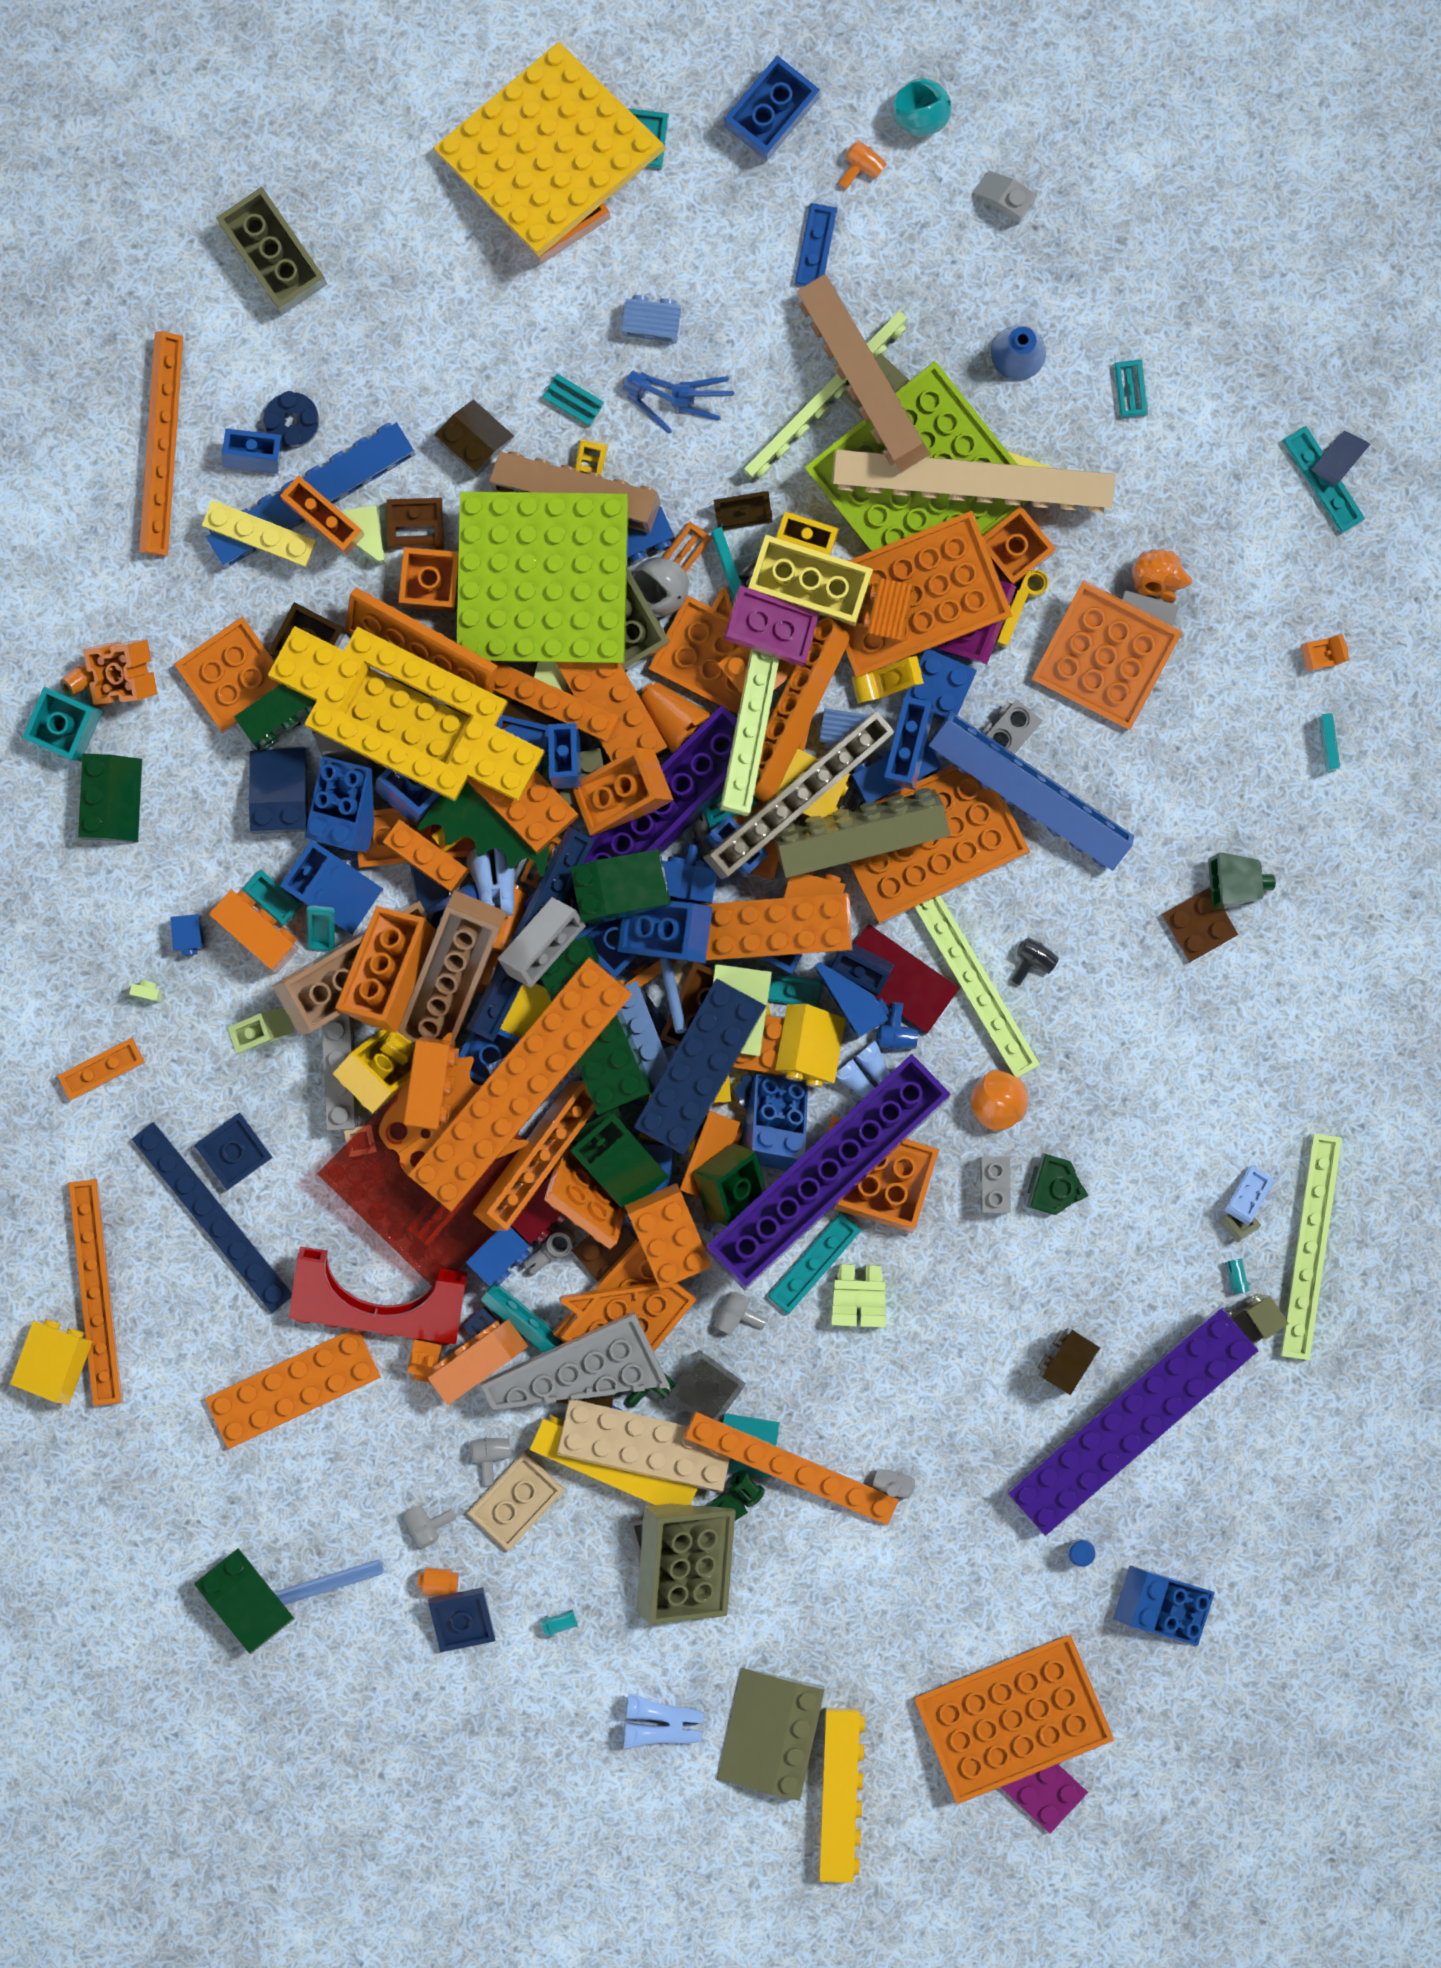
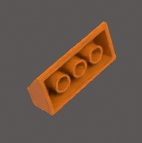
(386, 968)

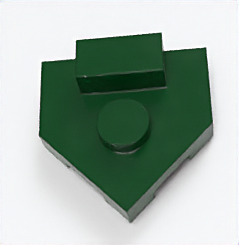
(1054, 1185)

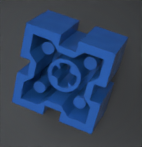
(690, 879)

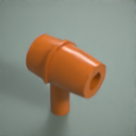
(861, 159)
(78, 681)

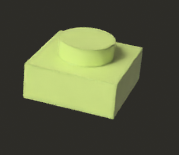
(146, 990)

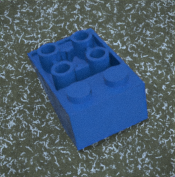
(342, 806)
(329, 882)
(776, 1121)
(1163, 1605)

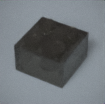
(707, 1387)

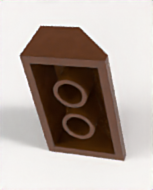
(691, 998)

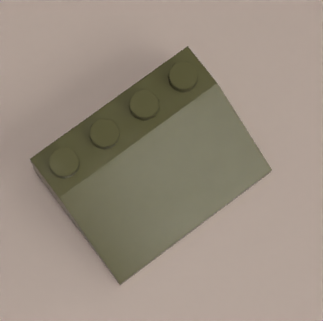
(685, 1562)
(771, 1733)

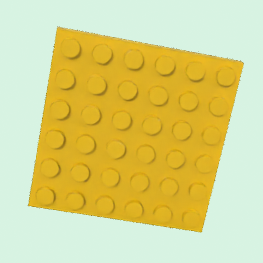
(549, 148)

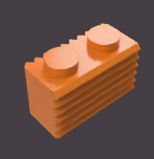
(890, 609)

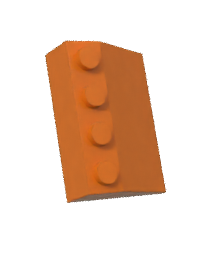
(895, 1188)

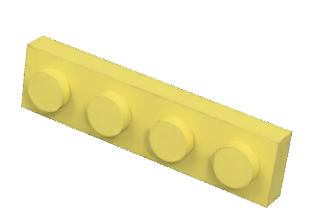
(259, 533)

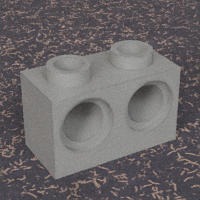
(1015, 735)
(995, 1184)

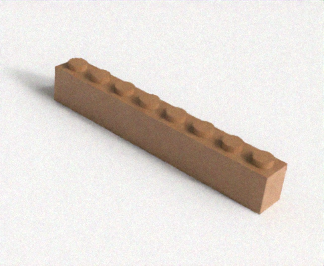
(863, 372)

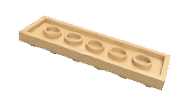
(639, 1446)

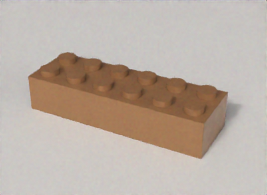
(452, 968)
(315, 989)

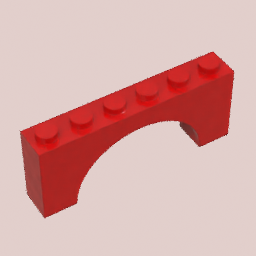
(324, 1301)

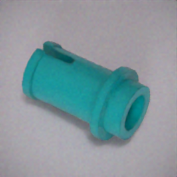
(1237, 1276)
(559, 1623)

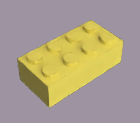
(811, 579)

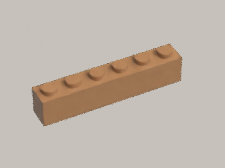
(521, 474)

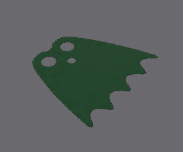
(476, 819)

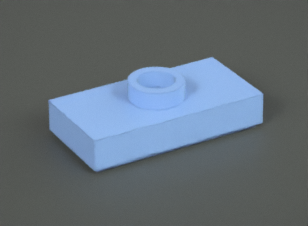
(1249, 1195)

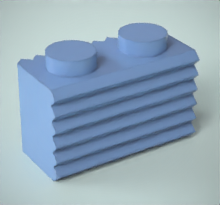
(651, 319)
(837, 725)

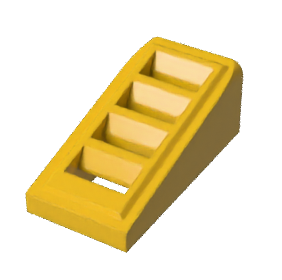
(593, 445)

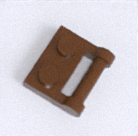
(415, 514)

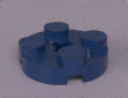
(291, 403)

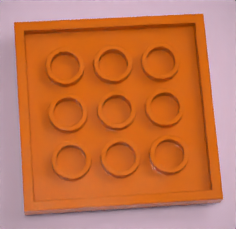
(1106, 654)

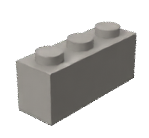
(541, 942)

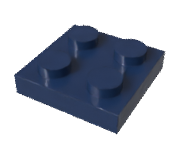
(233, 1151)
(461, 1619)

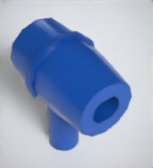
(894, 1035)

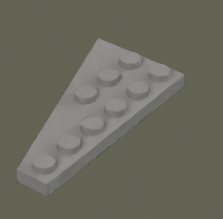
(592, 1365)

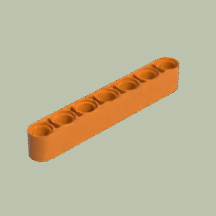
(798, 706)

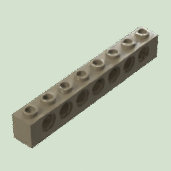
(799, 795)

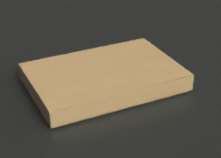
(516, 1501)

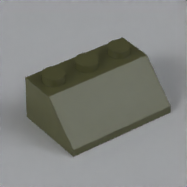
(643, 631)

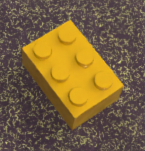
(372, 1073)

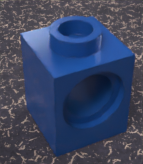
(187, 934)

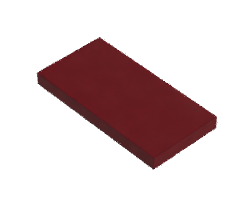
(910, 982)

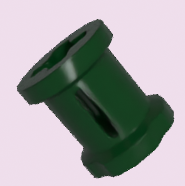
(746, 1488)

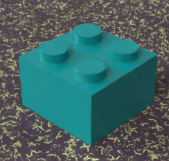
(62, 724)

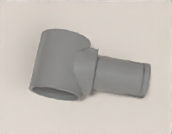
(550, 1251)

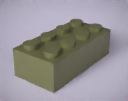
(271, 250)

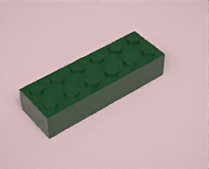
(612, 1062)

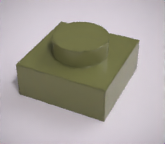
(1238, 1229)

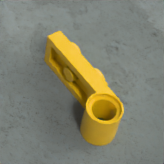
(1017, 605)
(888, 680)

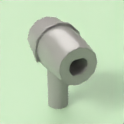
(733, 1311)
(487, 1451)
(894, 1483)
(422, 1528)

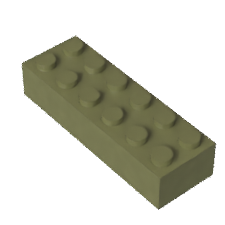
(861, 832)

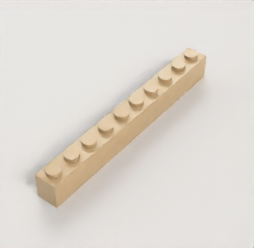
(975, 479)

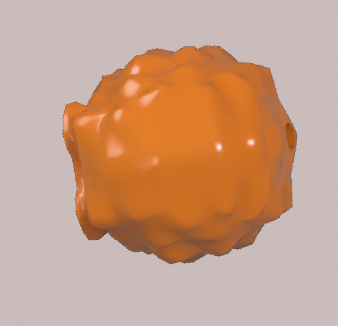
(1159, 574)

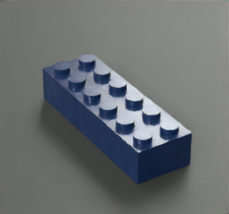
(700, 1066)

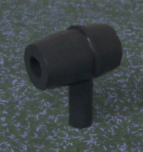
(1033, 955)

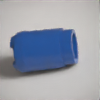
(1081, 1552)

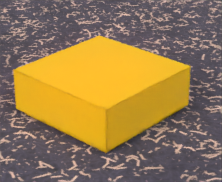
(397, 1047)

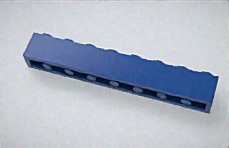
(334, 481)
(1031, 791)

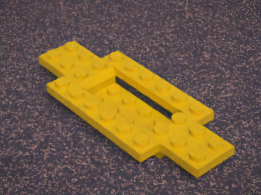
(400, 724)

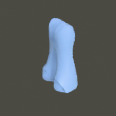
(503, 891)
(872, 1061)
(641, 1734)

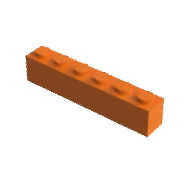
(537, 1158)

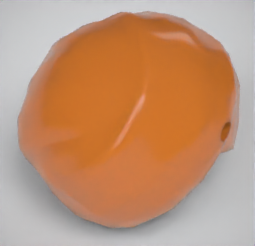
(999, 1100)

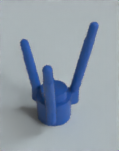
(639, 385)
(686, 393)

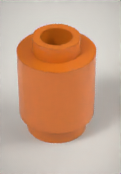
(437, 1581)

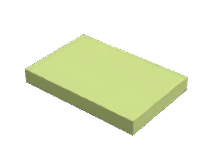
(754, 984)

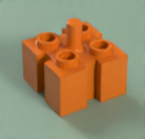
(120, 671)

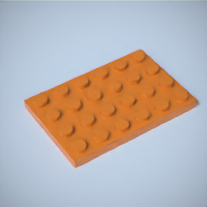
(952, 593)
(979, 841)
(1014, 1719)

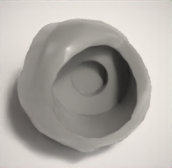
(662, 584)

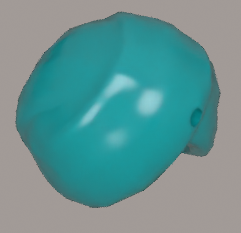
(922, 107)

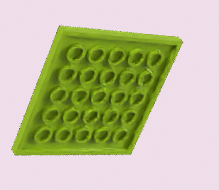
(950, 432)
(543, 576)

